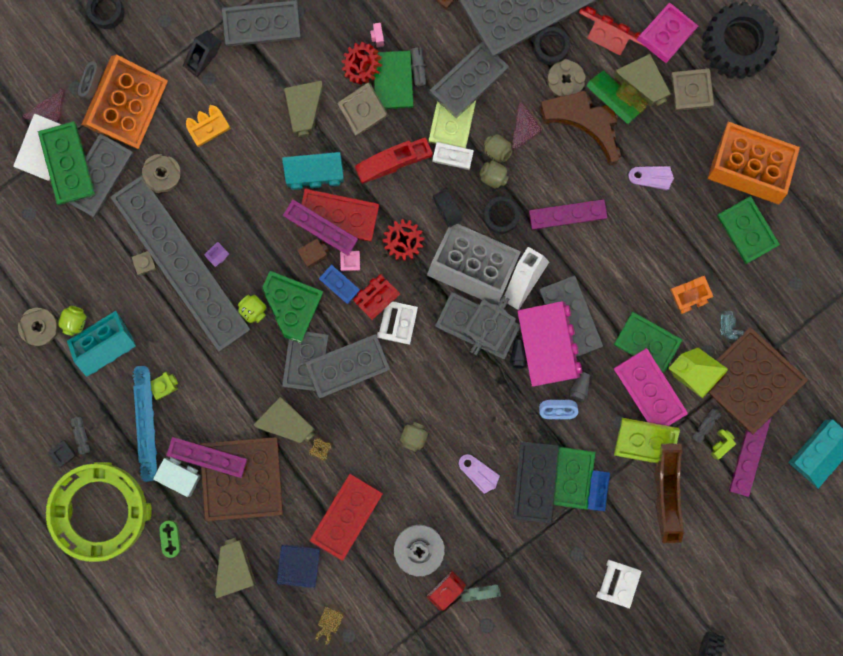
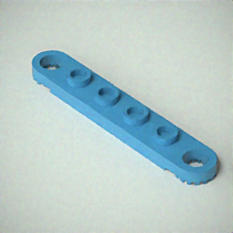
(144, 423)

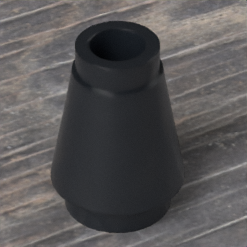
(518, 356)

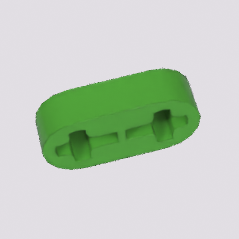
(175, 537)

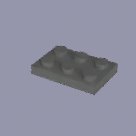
(295, 371)

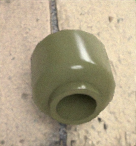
(498, 148)
(494, 174)
(413, 436)

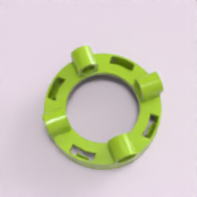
(60, 511)

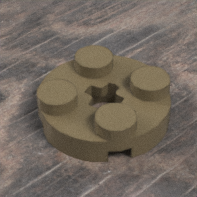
(566, 68)
(158, 183)
(28, 322)

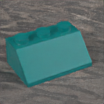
(313, 170)
(100, 344)
(820, 453)

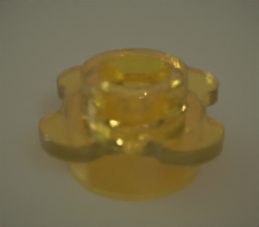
(315, 449)

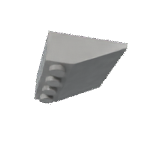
(473, 263)

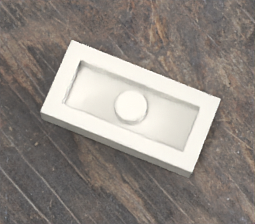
(452, 156)

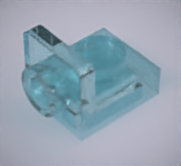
(727, 323)

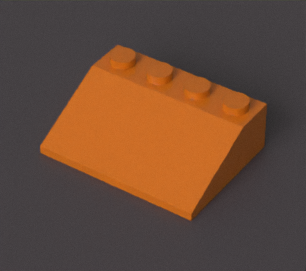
(124, 102)
(754, 163)

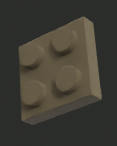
(692, 89)
(363, 109)

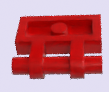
(377, 300)

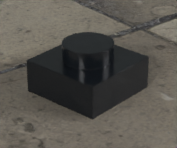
(62, 453)

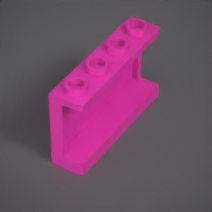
(549, 343)

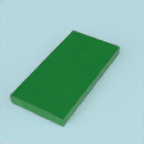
(66, 163)

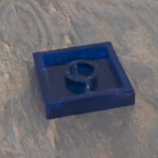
(298, 566)

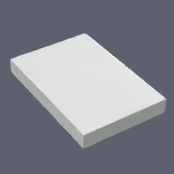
(31, 154)

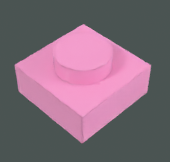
(377, 35)
(350, 262)

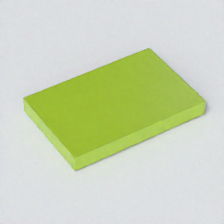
(643, 439)

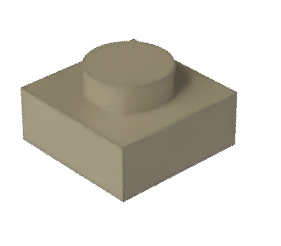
(144, 263)

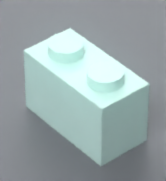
(177, 476)

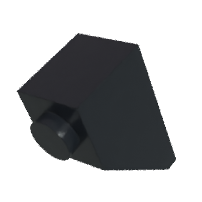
(201, 52)

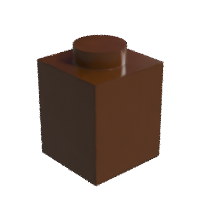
(313, 253)

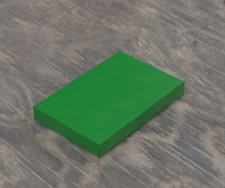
(394, 81)
(606, 89)
(748, 230)
(641, 334)
(574, 477)

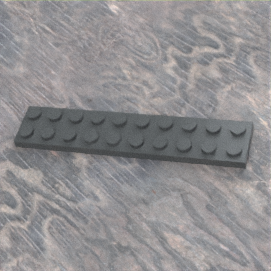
(180, 264)

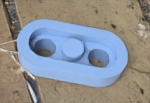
(558, 409)

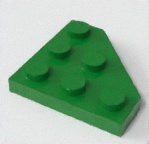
(291, 304)

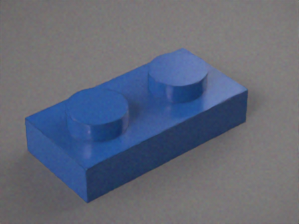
(339, 284)
(598, 490)

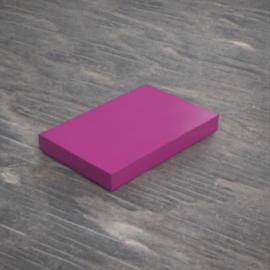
(667, 32)

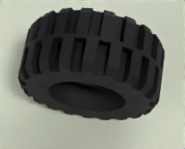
(754, 21)

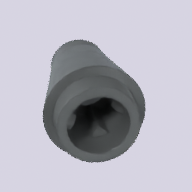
(580, 387)

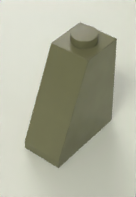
(645, 79)
(304, 106)
(285, 422)
(233, 569)

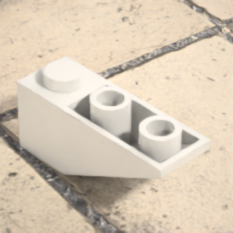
(525, 277)

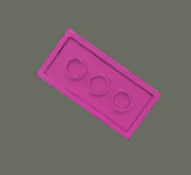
(650, 389)

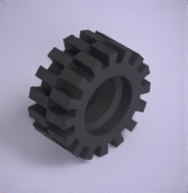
(712, 645)

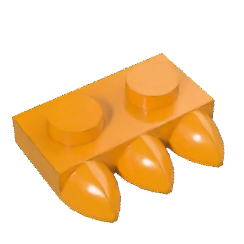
(208, 127)

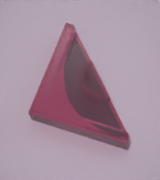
(49, 108)
(525, 127)

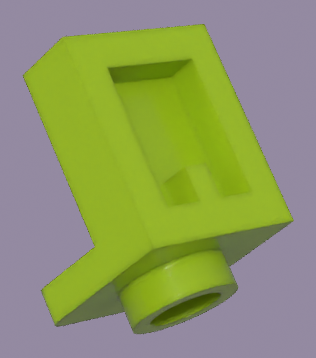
(163, 385)
(720, 447)

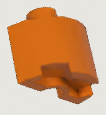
(691, 293)

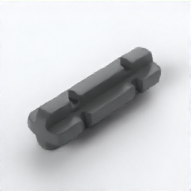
(706, 425)
(80, 435)

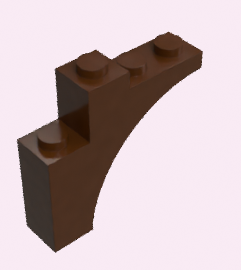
(596, 122)
(668, 493)

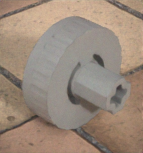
(432, 550)

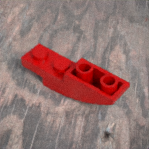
(393, 159)

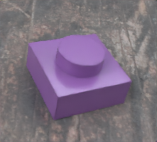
(216, 254)

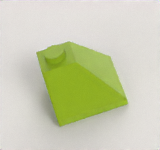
(697, 371)

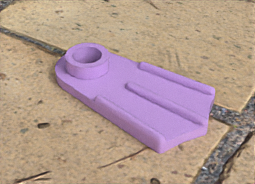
(654, 177)
(479, 473)

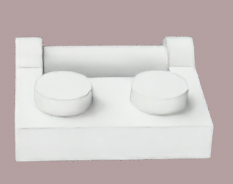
(403, 324)
(624, 586)

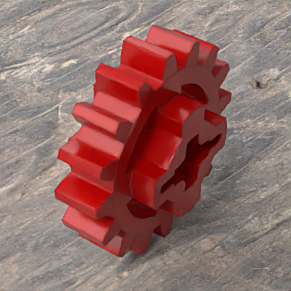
(361, 63)
(414, 234)

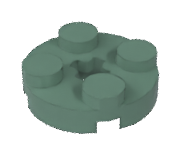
(480, 593)

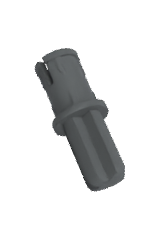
(418, 66)

